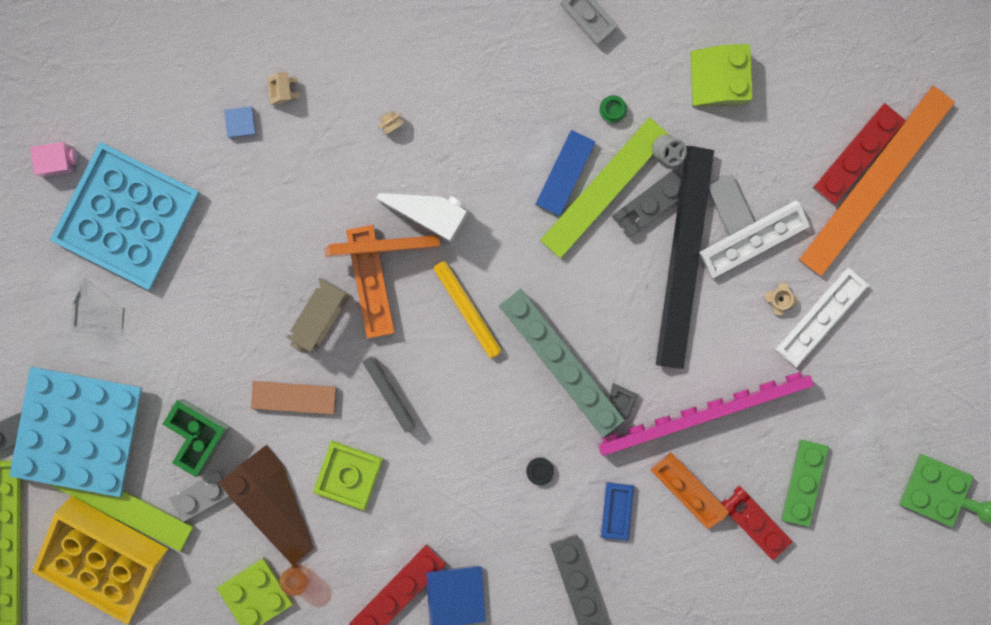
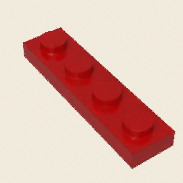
(858, 154)
(400, 589)

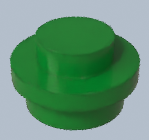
(613, 109)

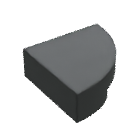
(622, 399)

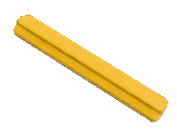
(467, 309)

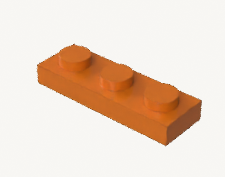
(689, 490)

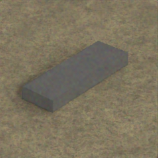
(389, 394)

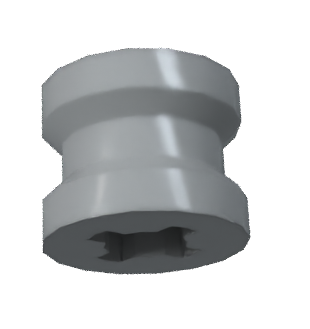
(676, 147)

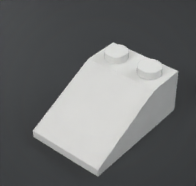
(431, 212)

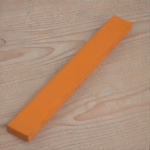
(876, 181)

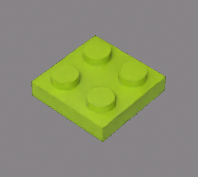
(255, 594)

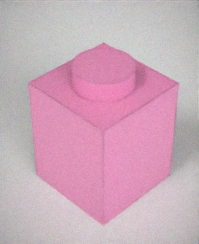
(53, 159)

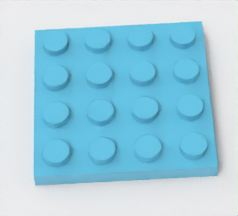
(125, 216)
(76, 431)

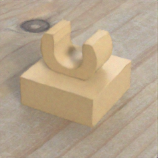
(279, 88)

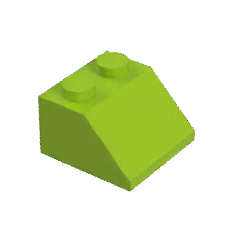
(721, 75)

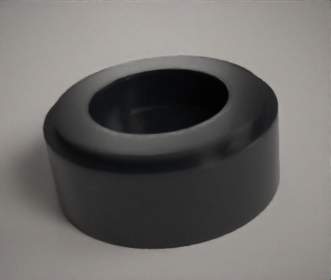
(540, 471)

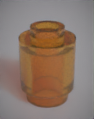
(299, 572)

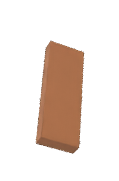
(293, 397)

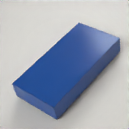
(617, 511)

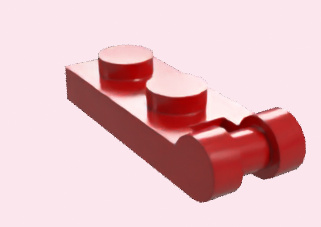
(757, 524)

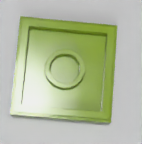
(348, 475)

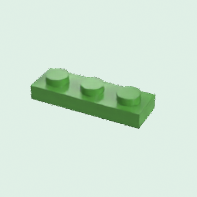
(804, 482)

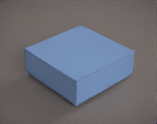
(240, 122)

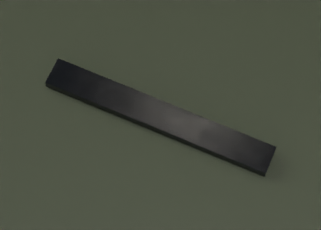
(684, 257)

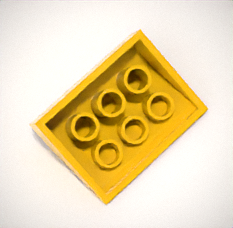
(98, 559)

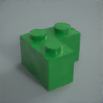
(201, 432)

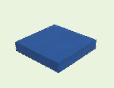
(455, 596)

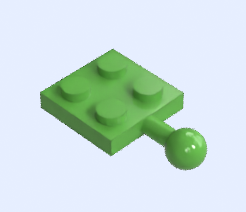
(941, 492)

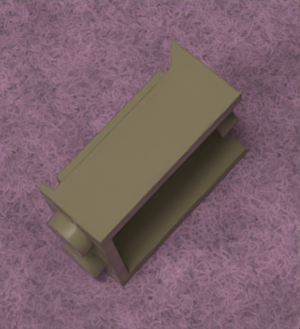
(317, 317)

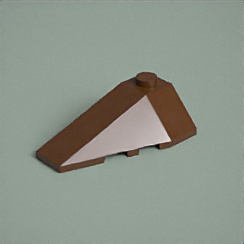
(267, 499)

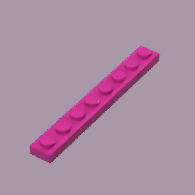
(716, 408)

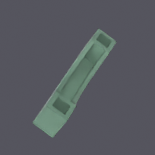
(561, 363)

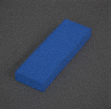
(565, 173)

